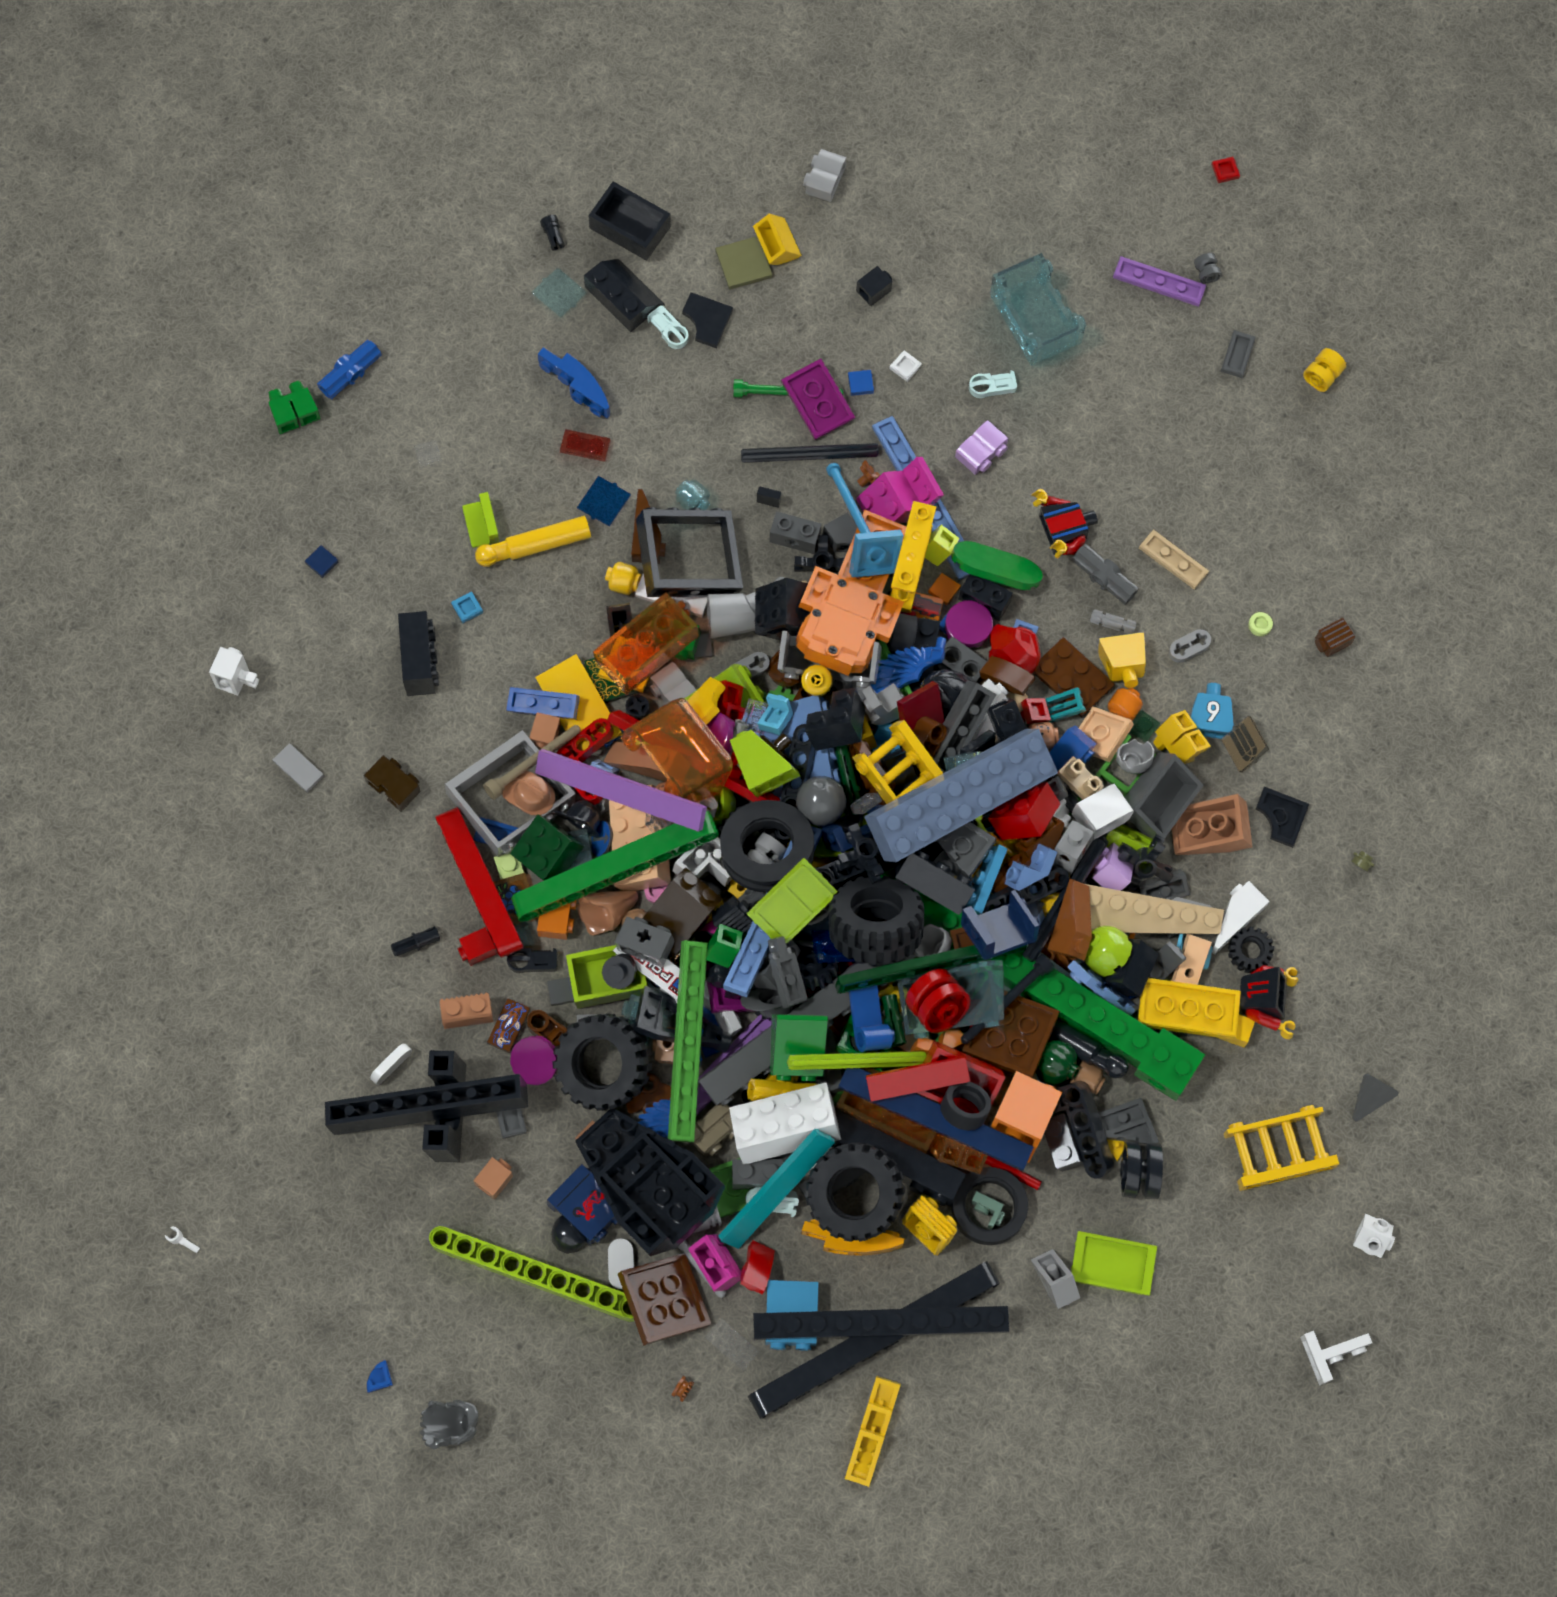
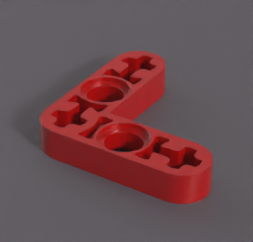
(593, 746)

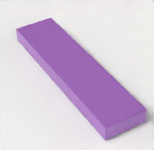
(1159, 281)

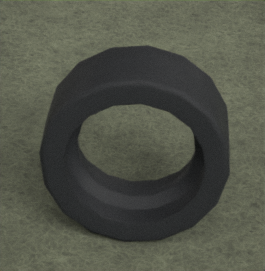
(959, 1118)

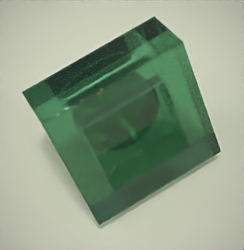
(1144, 726)

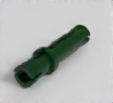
(840, 752)

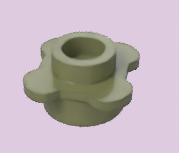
(1362, 860)

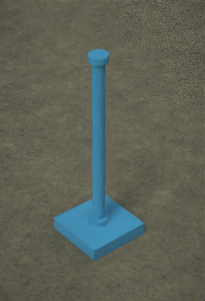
(872, 551)

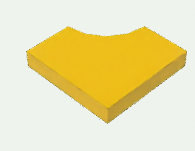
(705, 699)

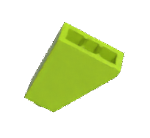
(761, 764)

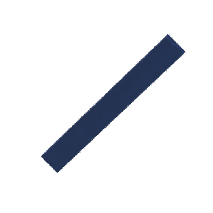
(930, 1116)

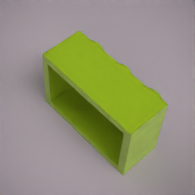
(588, 982)

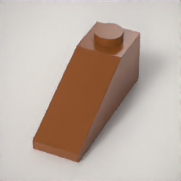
(1073, 925)

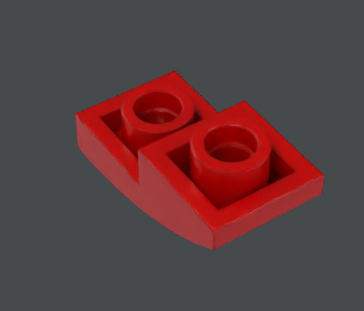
(757, 1268)

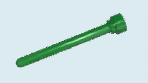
(742, 388)

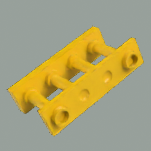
(912, 554)
(915, 755)
(1275, 1172)

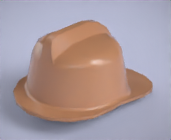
(530, 794)

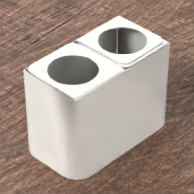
(1103, 811)

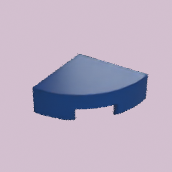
(379, 1377)

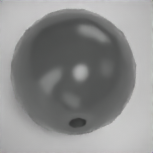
(821, 800)

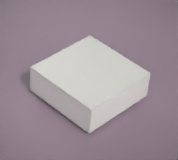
(905, 366)

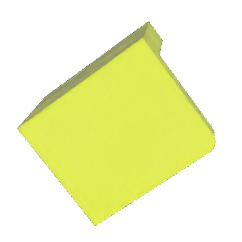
(940, 545)

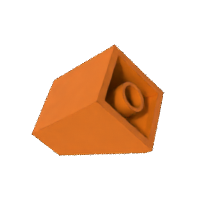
(1026, 1110)

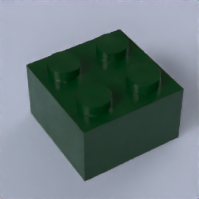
(546, 848)

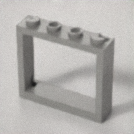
(486, 766)

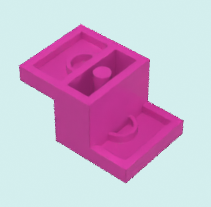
(895, 491)

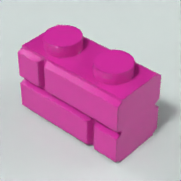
(715, 1262)

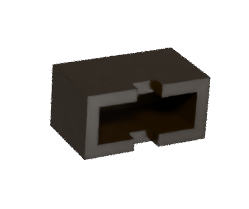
(398, 786)

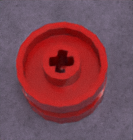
(938, 1000)

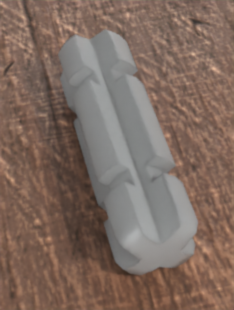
(1113, 622)

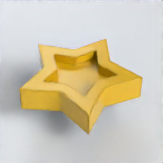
(1116, 1148)

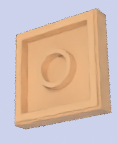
(1106, 731)

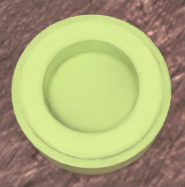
(1260, 624)

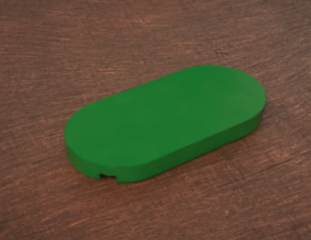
(996, 565)

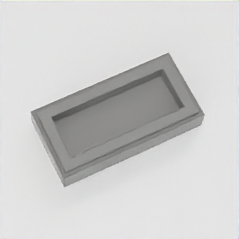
(298, 768)

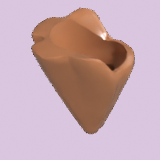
(605, 910)

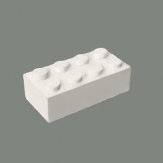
(782, 1122)

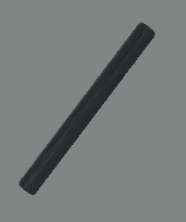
(809, 452)
(1079, 874)

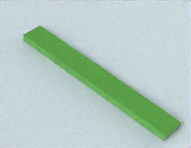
(687, 1041)

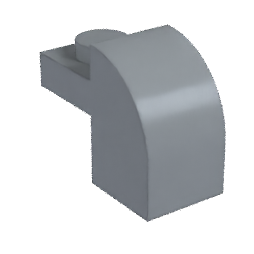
(882, 706)

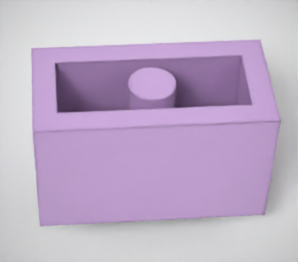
(1111, 871)

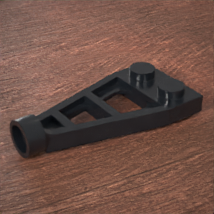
(650, 1018)

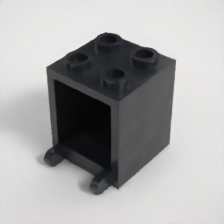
(779, 608)

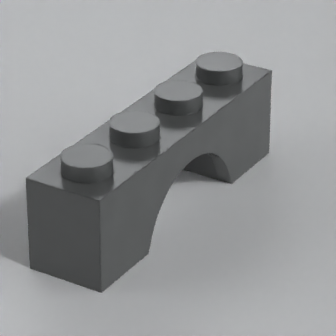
(840, 536)

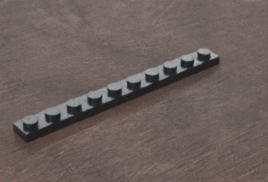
(881, 1323)

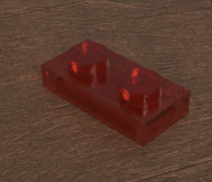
(585, 445)

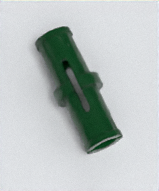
(894, 1019)

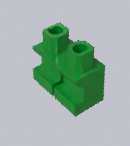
(300, 400)

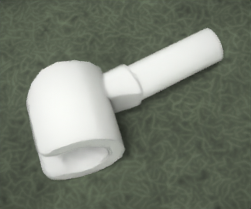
(181, 1240)

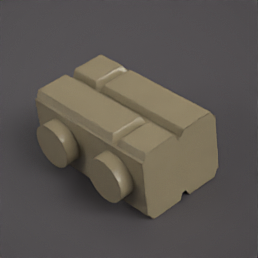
(713, 1130)

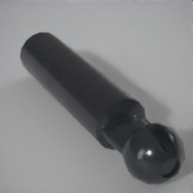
(1090, 1050)

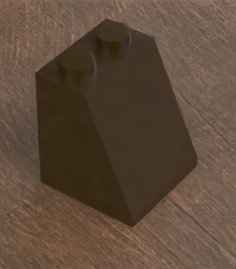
(683, 908)

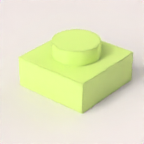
(508, 866)

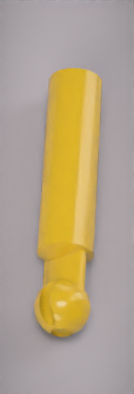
(534, 541)

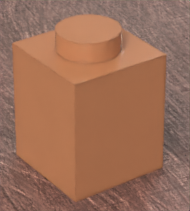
(544, 729)
(494, 1177)

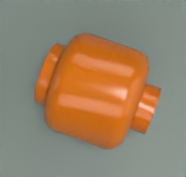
(1125, 703)

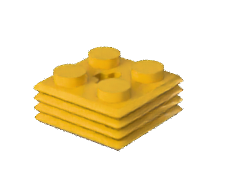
(929, 1224)

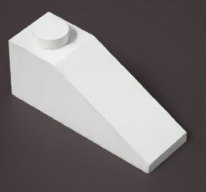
(1240, 911)

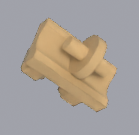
(1079, 778)

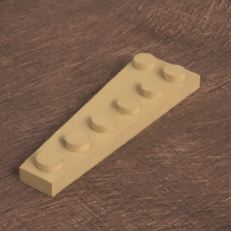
(1150, 914)

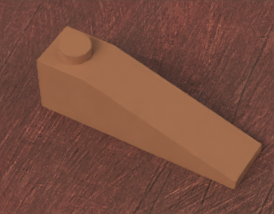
(636, 761)

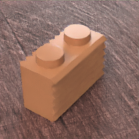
(466, 1011)

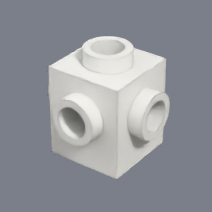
(1374, 1236)

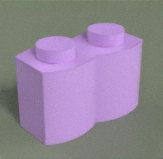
(982, 448)

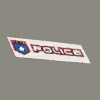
(664, 977)

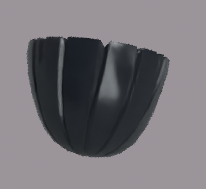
(950, 686)

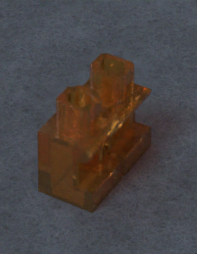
(957, 1154)

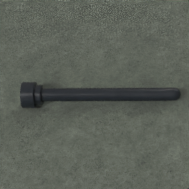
(1040, 968)

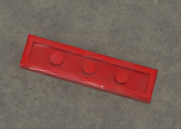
(917, 1078)

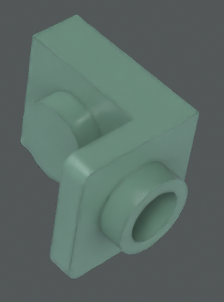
(985, 1205)

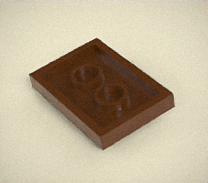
(1067, 669)

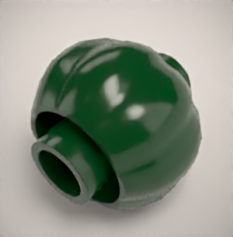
(1057, 1063)

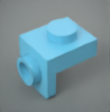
(776, 715)

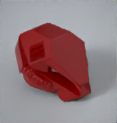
(1015, 646)

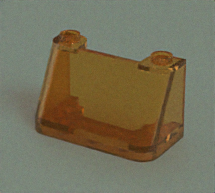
(682, 750)

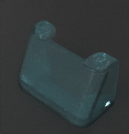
(986, 990)

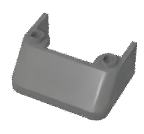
(793, 663)

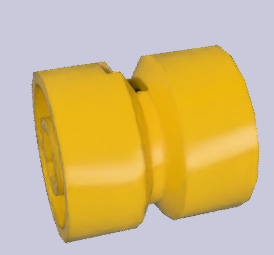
(1325, 369)

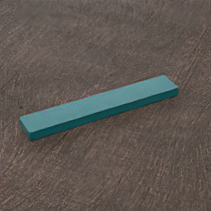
(776, 1188)

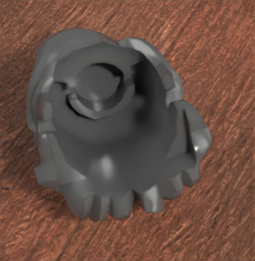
(448, 1423)

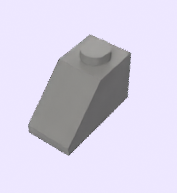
(1056, 1278)

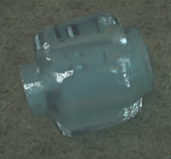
(692, 495)

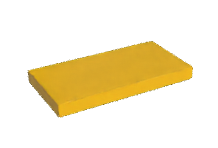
(572, 678)
(1190, 1008)

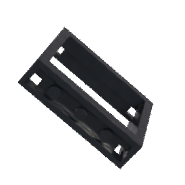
(687, 587)

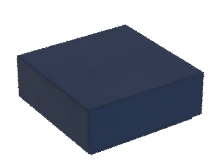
(321, 561)

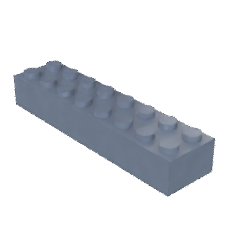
(961, 795)

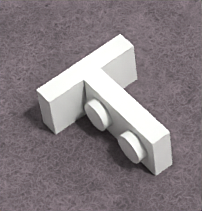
(1332, 1354)

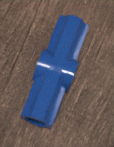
(348, 369)

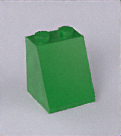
(796, 1037)

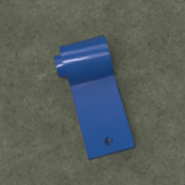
(867, 1021)

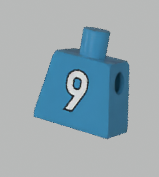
(1213, 712)

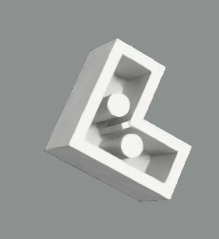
(703, 859)

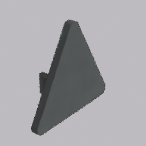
(1371, 1096)

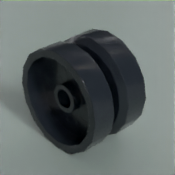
(1141, 1170)

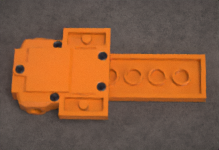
(847, 612)

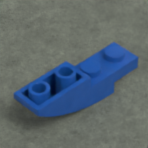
(582, 383)

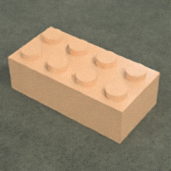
(629, 826)

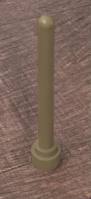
(495, 786)

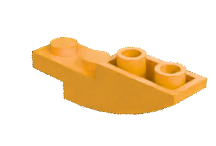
(876, 1245)

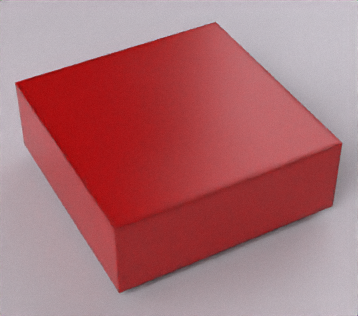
(1225, 169)

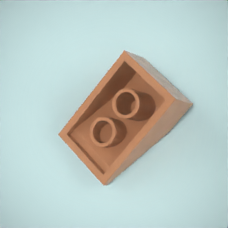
(1213, 827)

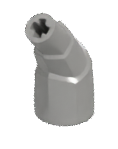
(731, 614)

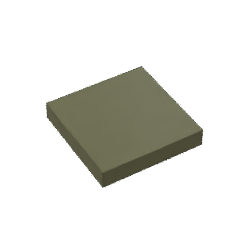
(743, 262)

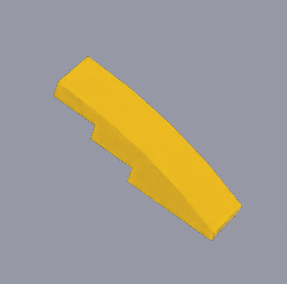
(872, 1431)

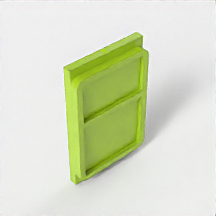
(792, 902)
(1113, 1263)

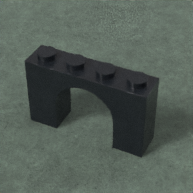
(443, 1139)

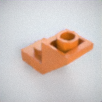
(950, 1038)

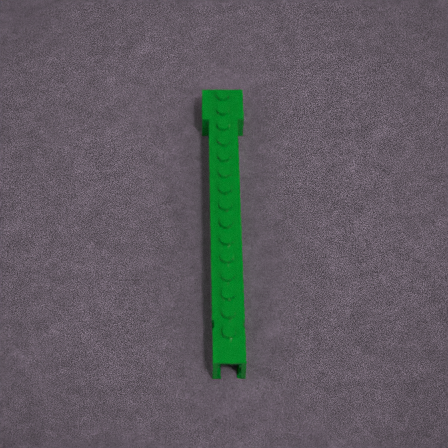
(1159, 1058)

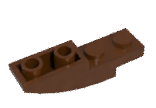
(1026, 847)

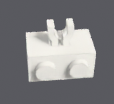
(231, 671)

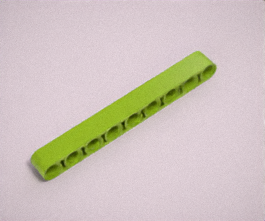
(526, 1264)

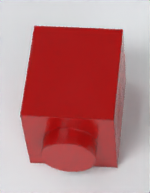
(476, 947)

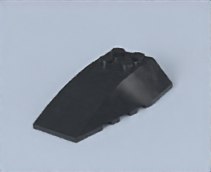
(649, 1181)

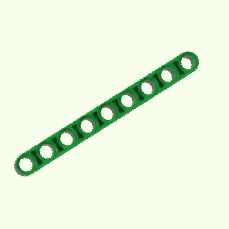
(610, 868)

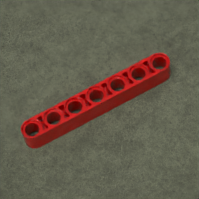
(479, 882)

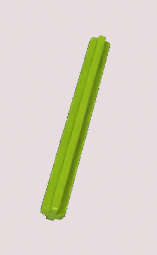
(855, 1060)

